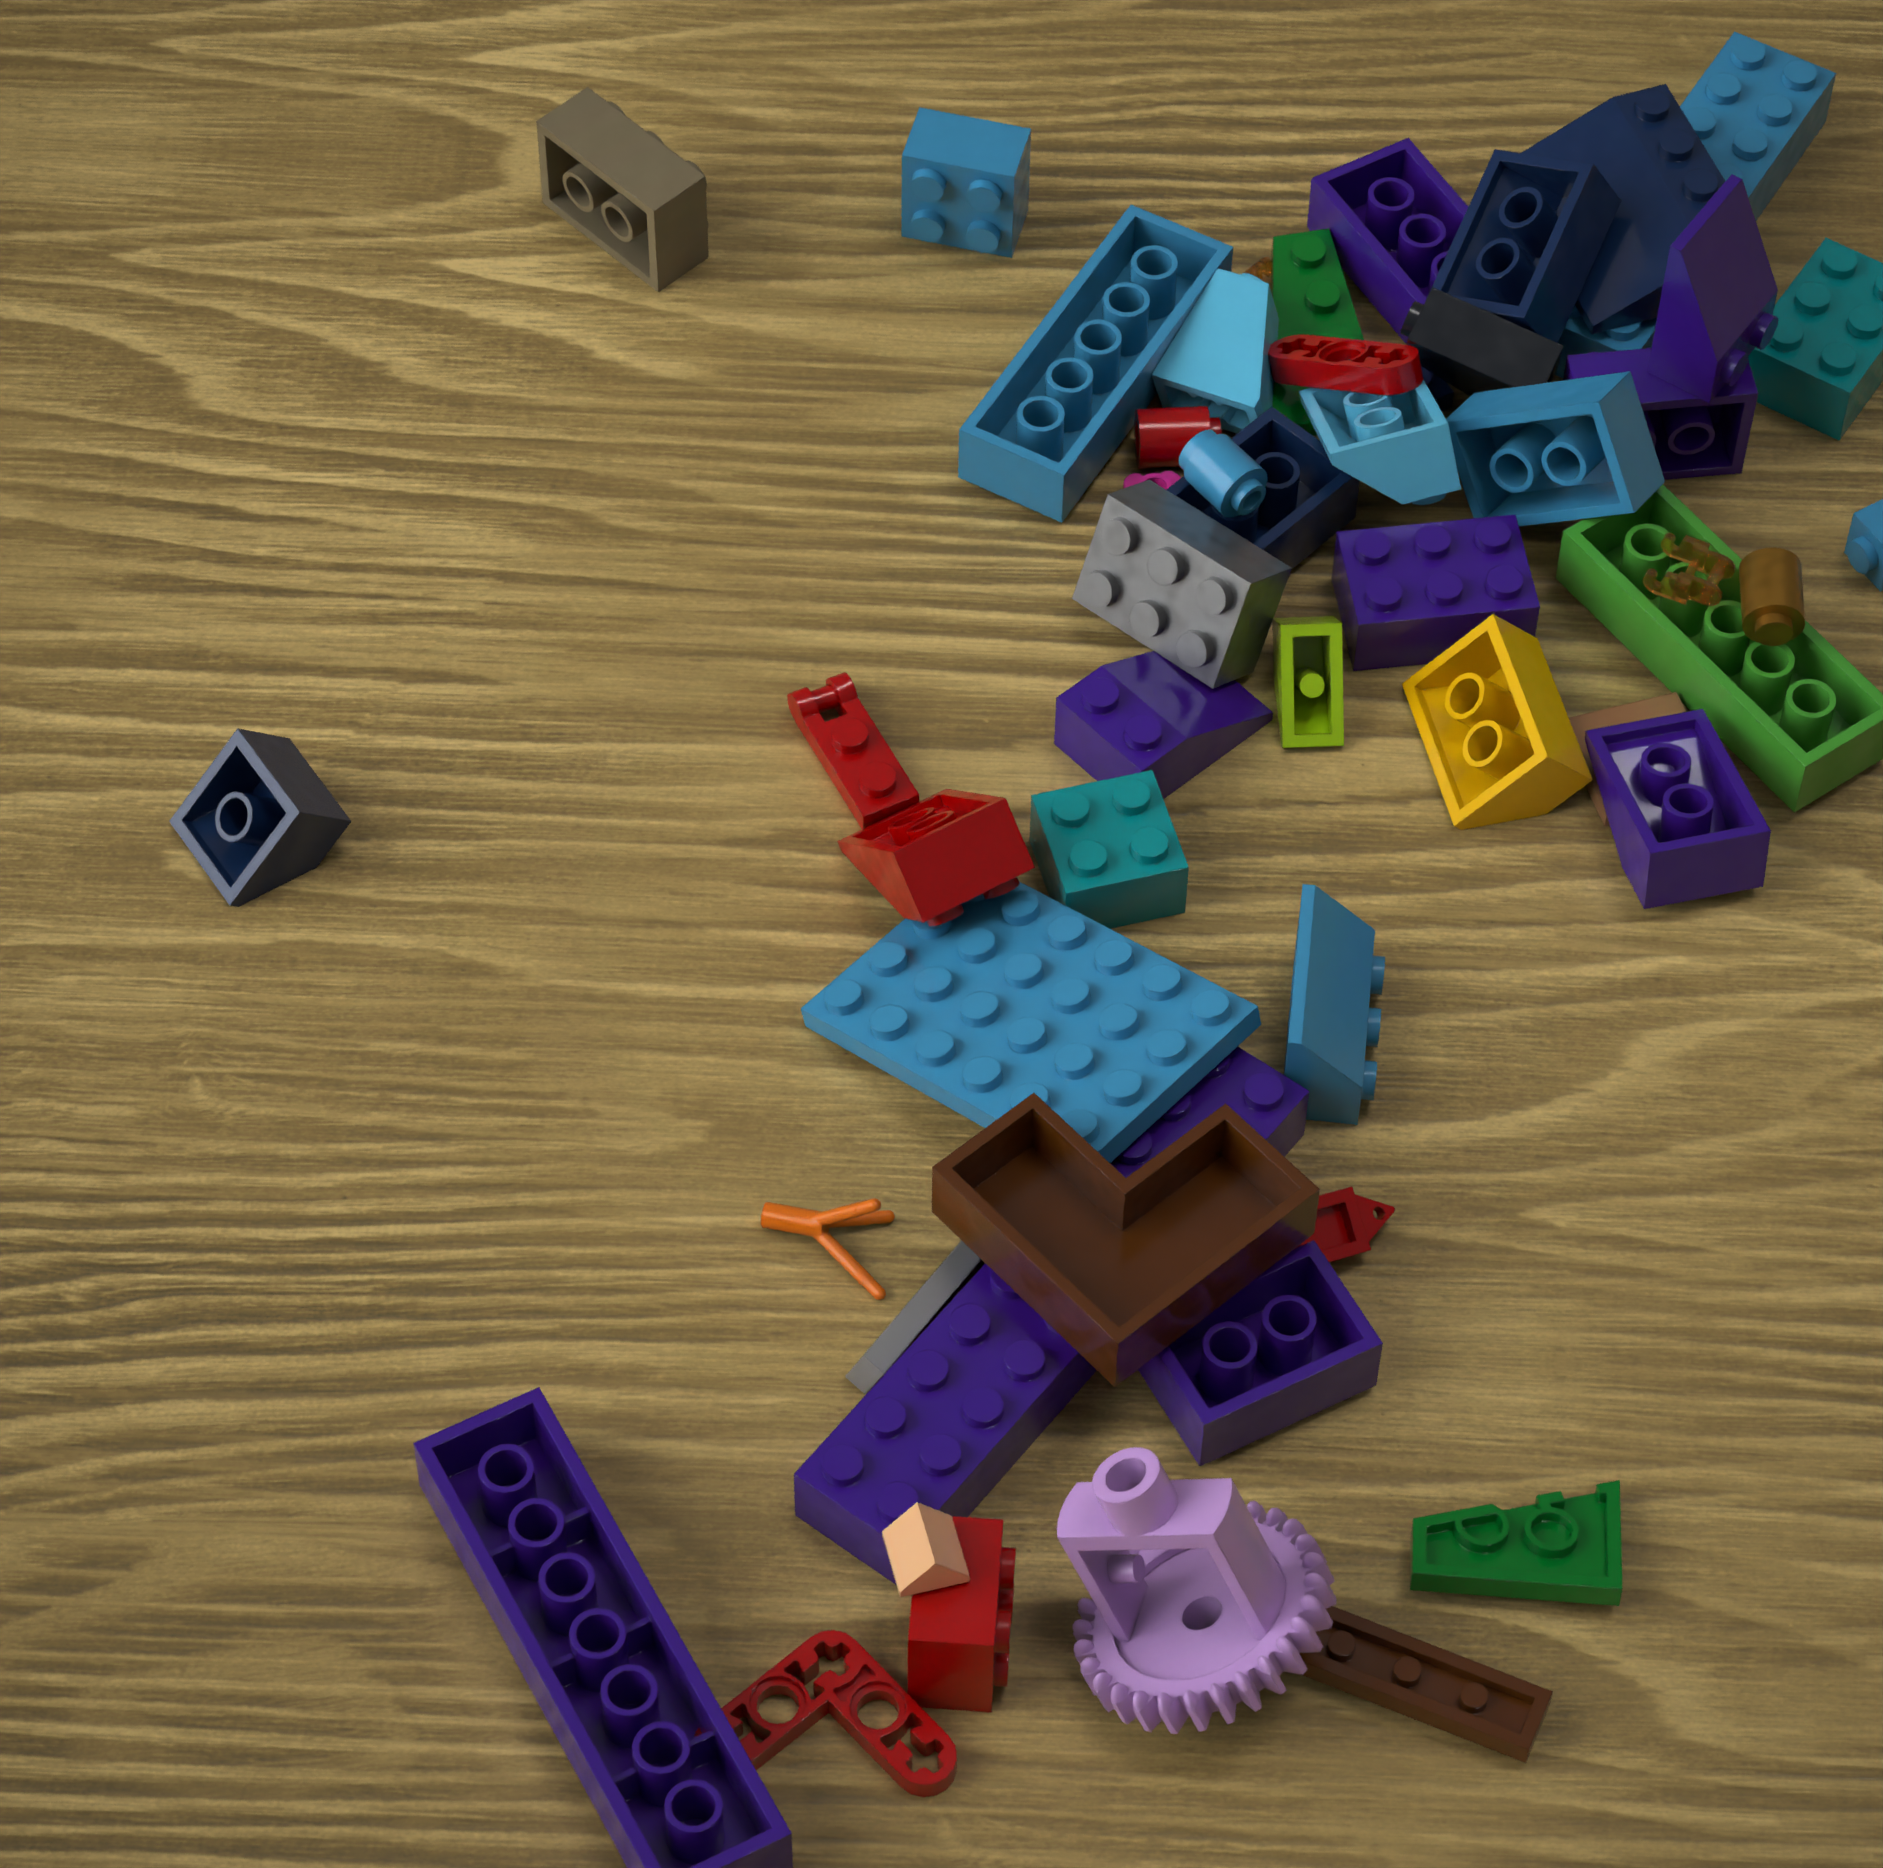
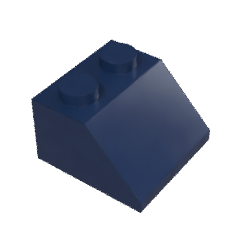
(258, 817)

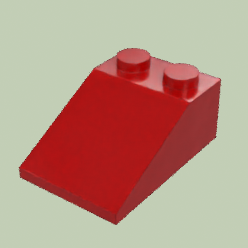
(941, 854)

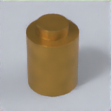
(1771, 596)

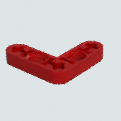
(843, 1698)

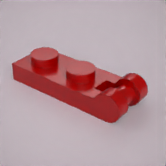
(852, 750)

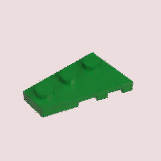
(1526, 1552)

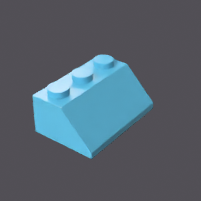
(1387, 441)

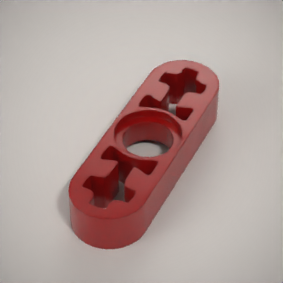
(1345, 364)

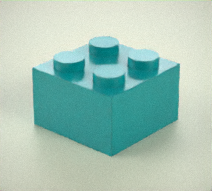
(1110, 850)

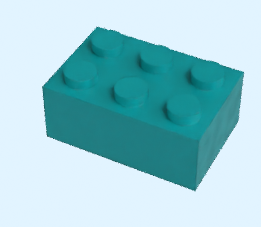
(1826, 342)

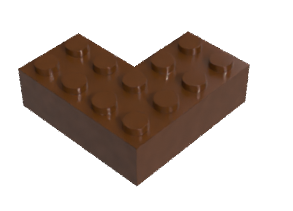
(1118, 1257)

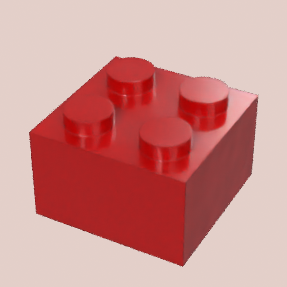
(964, 1629)

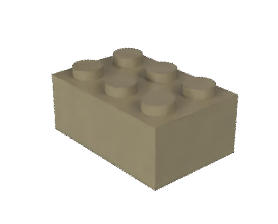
(623, 188)

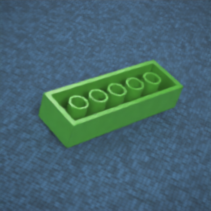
(1784, 710)

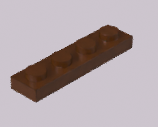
(1429, 1684)

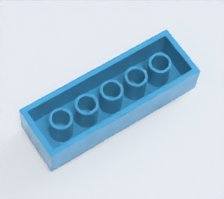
(1088, 365)

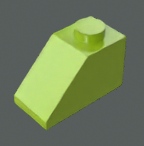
(1309, 681)

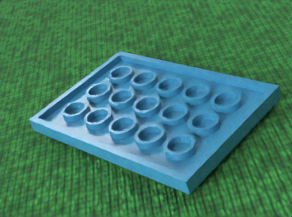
(1028, 1004)

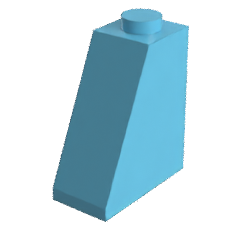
(1223, 352)

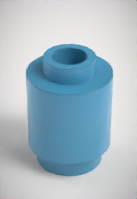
(1223, 473)

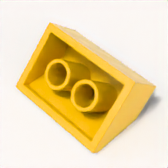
(1496, 727)

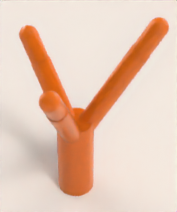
(817, 1225)

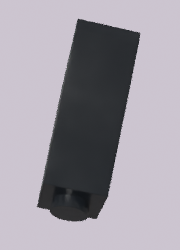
(1476, 347)

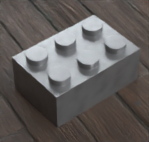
(1181, 583)

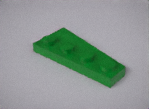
(1310, 301)

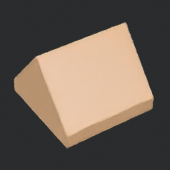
(924, 1551)

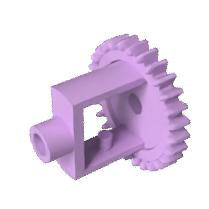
(1188, 1593)

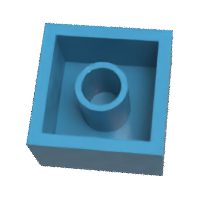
(965, 182)

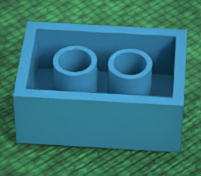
(1556, 450)

